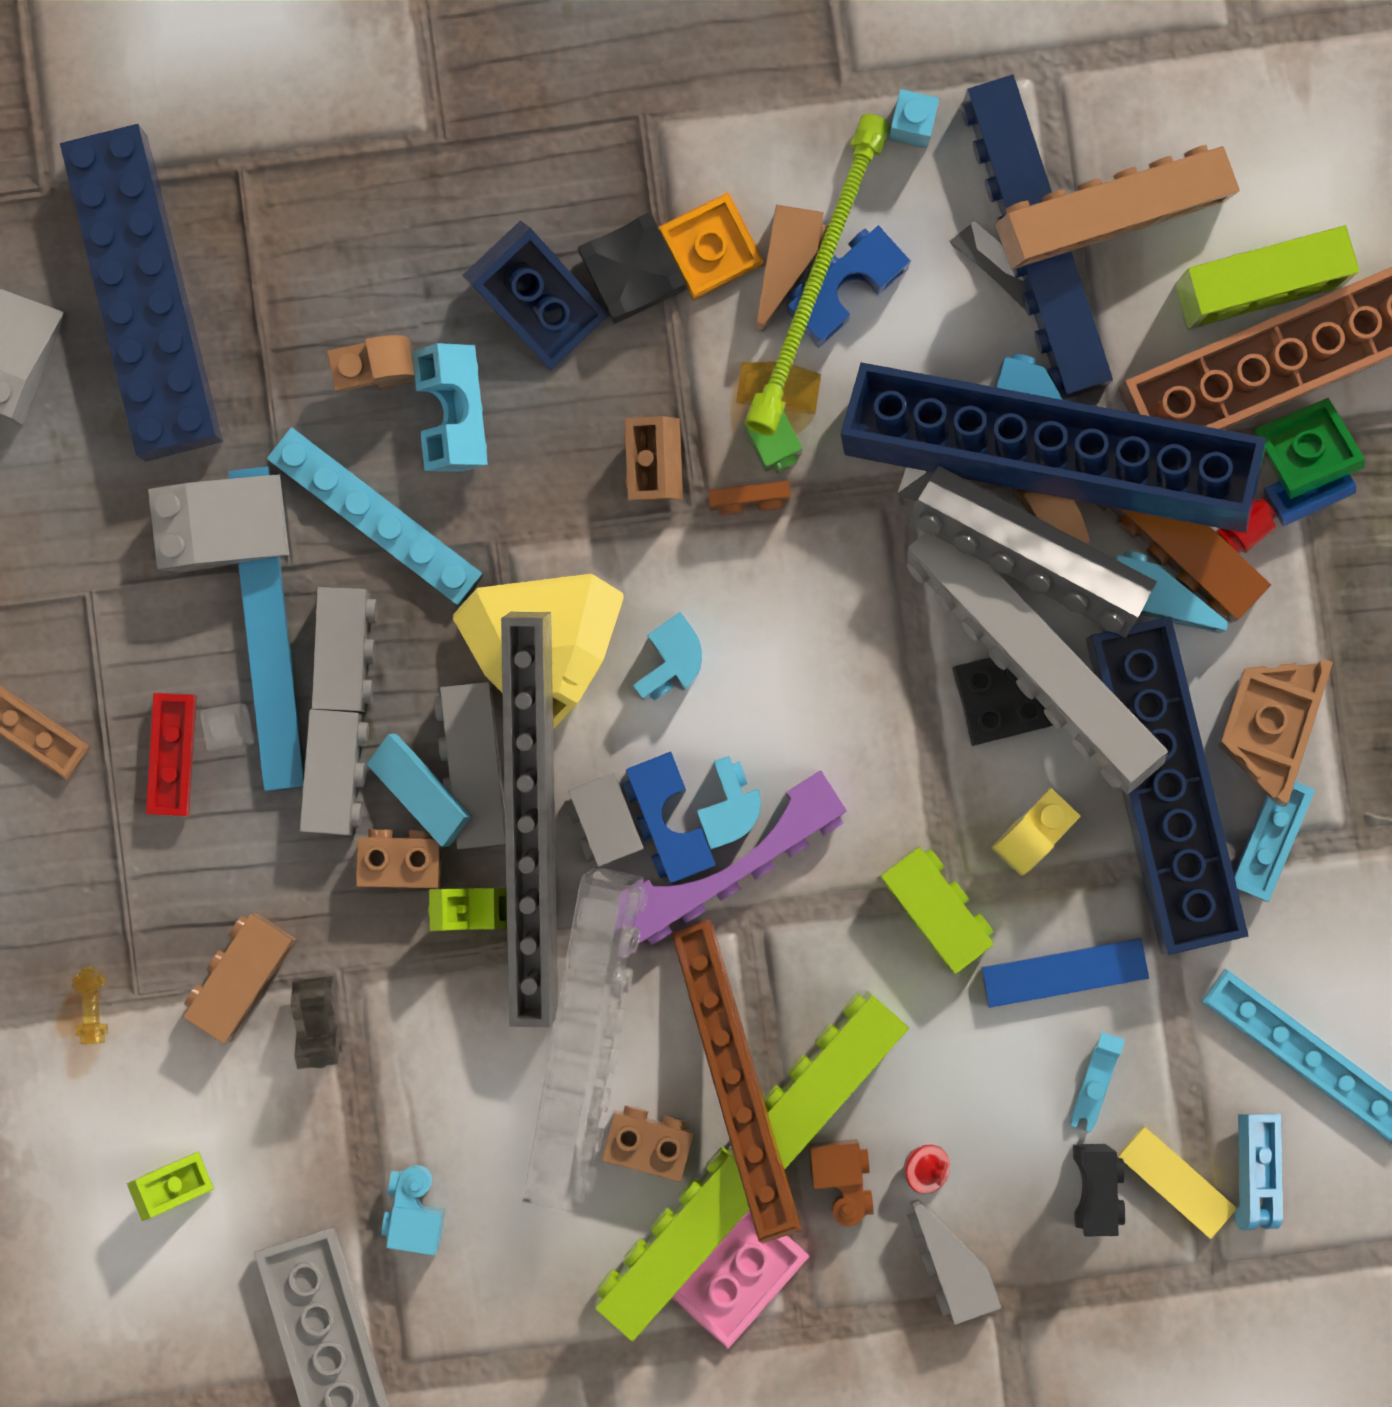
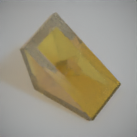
(799, 390)

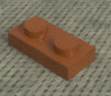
(733, 499)

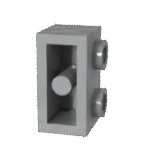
(604, 819)

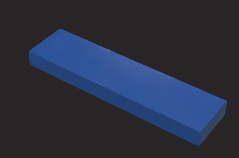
(1065, 972)

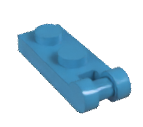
(1260, 1171)

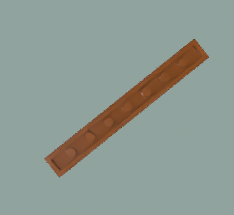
(736, 1082)

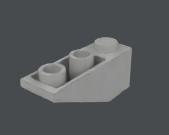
(963, 1277)

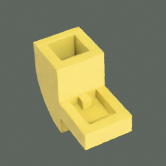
(1036, 832)

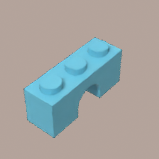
(452, 376)

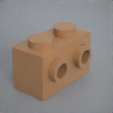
(653, 458)
(399, 861)
(648, 1143)

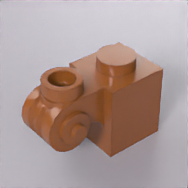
(842, 1166)

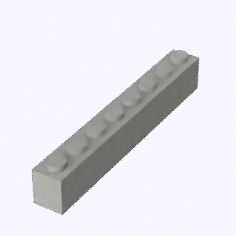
(1039, 661)

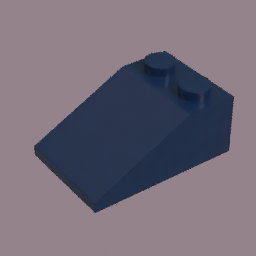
(535, 294)

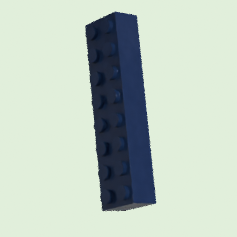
(141, 292)
(1175, 808)

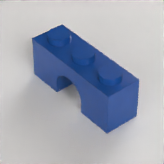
(872, 260)
(652, 786)

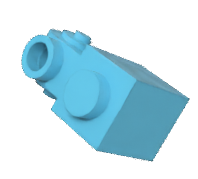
(410, 1223)

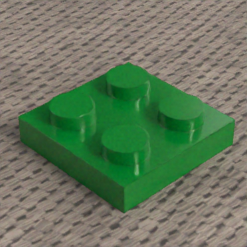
(1310, 448)

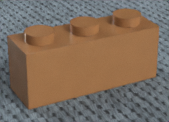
(238, 977)

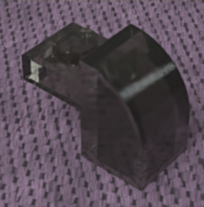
(316, 1022)

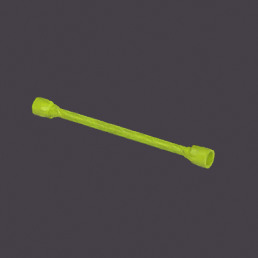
(767, 406)

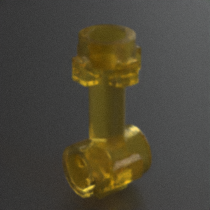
(88, 984)

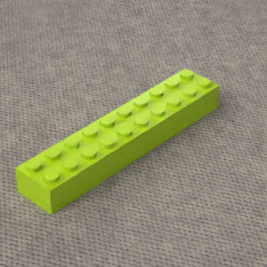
(718, 1200)

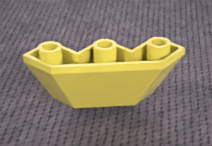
(581, 624)

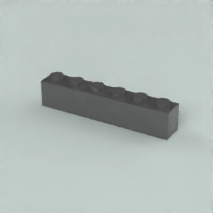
(1032, 551)

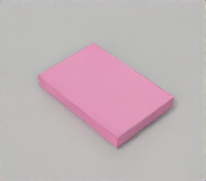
(739, 1280)

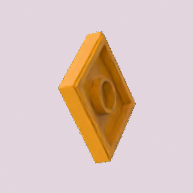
(711, 246)

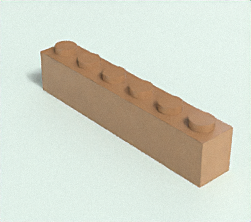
(1117, 206)

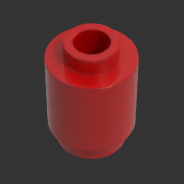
(1259, 526)

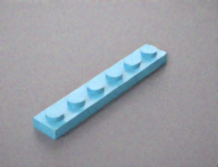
(375, 516)

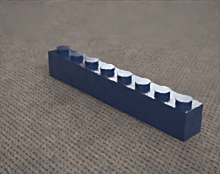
(1053, 284)

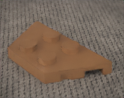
(1273, 723)

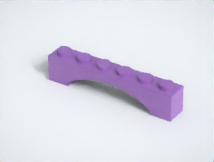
(810, 808)

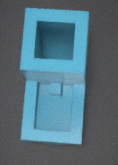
(682, 656)
(736, 815)

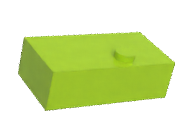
(1267, 277)

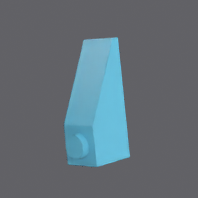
(1173, 598)

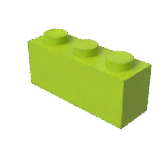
(938, 908)

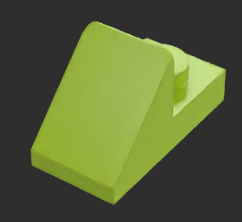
(170, 1186)

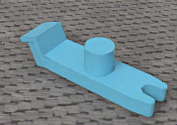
(1097, 1080)

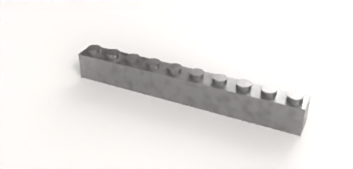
(529, 818)

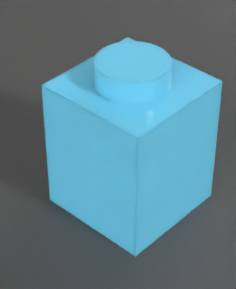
(913, 118)

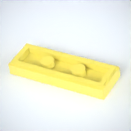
(1177, 1182)

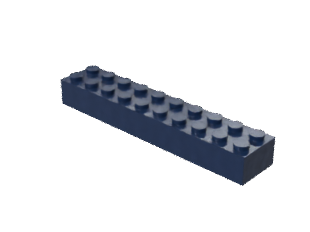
(1054, 447)

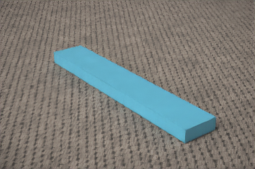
(1302, 1051)

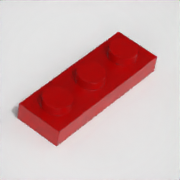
(171, 754)

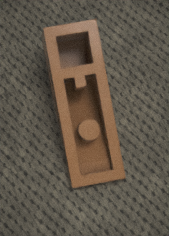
(791, 253)

